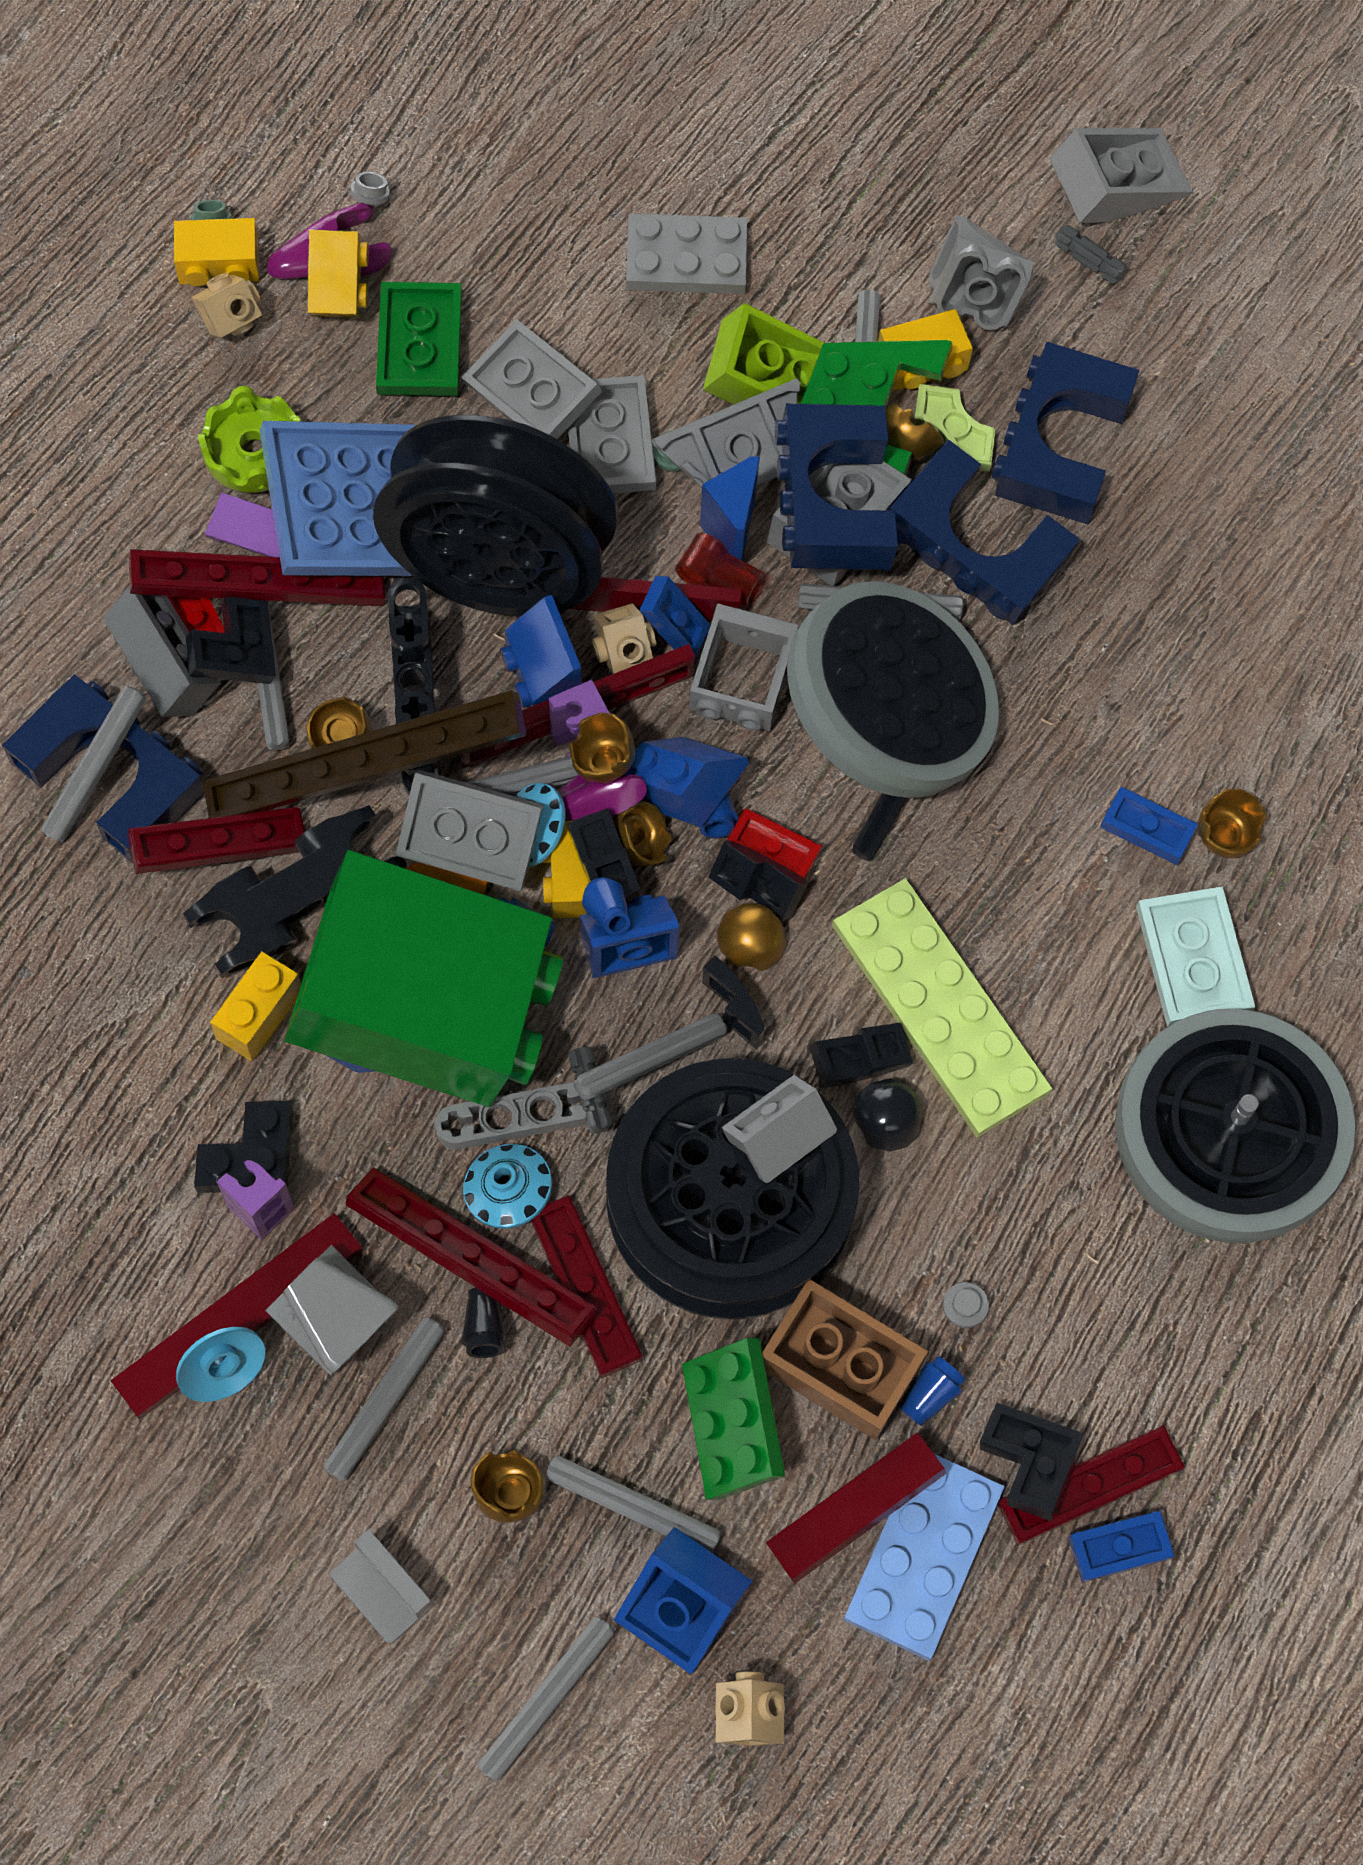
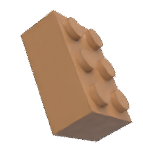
(842, 1359)

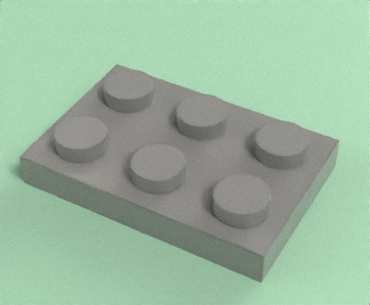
(686, 253)
(531, 382)
(617, 435)
(469, 830)

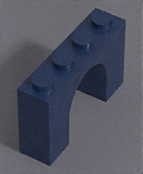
(1060, 382)
(817, 531)
(1002, 582)
(68, 724)

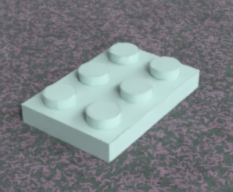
(1194, 953)

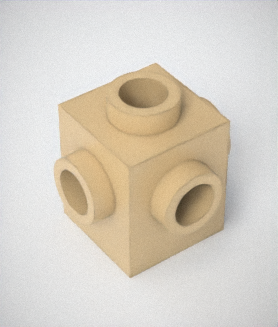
(228, 305)
(623, 638)
(750, 1711)

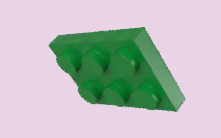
(419, 338)
(733, 1419)

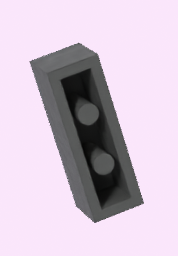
(156, 648)

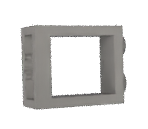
(754, 632)

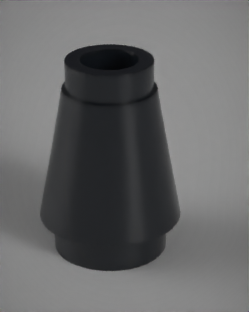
(483, 1326)

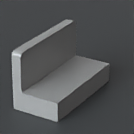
(781, 1127)
(381, 1588)

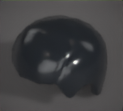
(888, 1114)

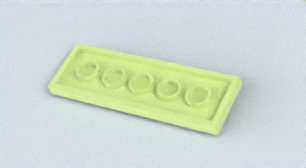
(941, 1008)

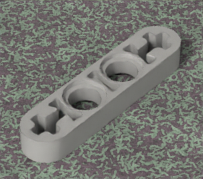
(522, 1121)

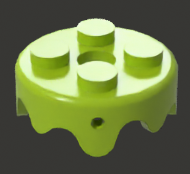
(231, 426)

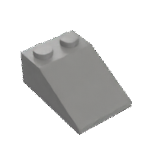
(1118, 172)
(850, 489)

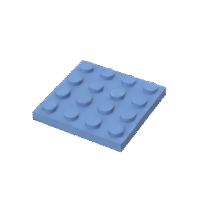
(325, 494)

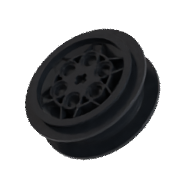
(495, 514)
(681, 1249)

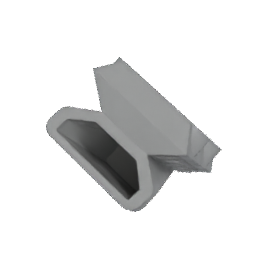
(978, 275)
(331, 1310)

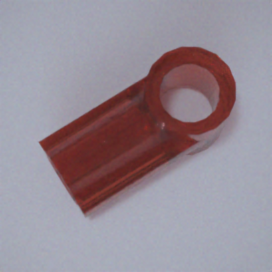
(709, 564)

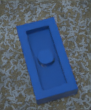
(674, 615)
(1148, 825)
(1121, 1546)

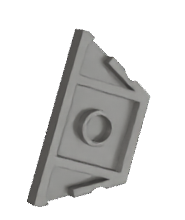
(731, 436)

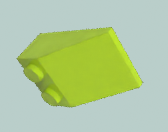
(758, 355)

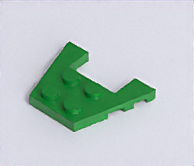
(867, 373)

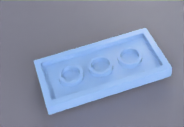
(924, 1560)

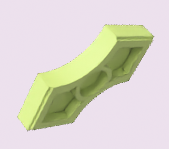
(946, 413)

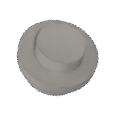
(370, 189)
(965, 1305)

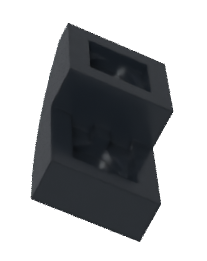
(602, 850)
(757, 877)
(741, 1010)
(861, 1056)

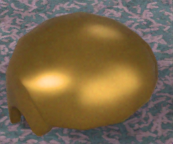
(902, 434)
(336, 721)
(602, 748)
(1231, 823)
(643, 834)
(751, 936)
(507, 1486)

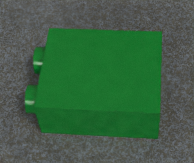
(424, 981)

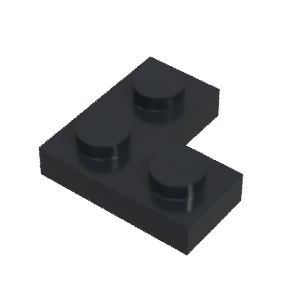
(241, 651)
(264, 1141)
(1045, 1456)

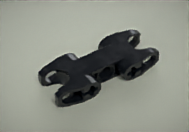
(411, 661)
(268, 906)

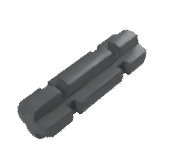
(1090, 254)
(597, 1115)

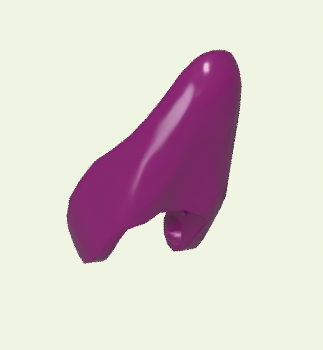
(293, 256)
(586, 797)

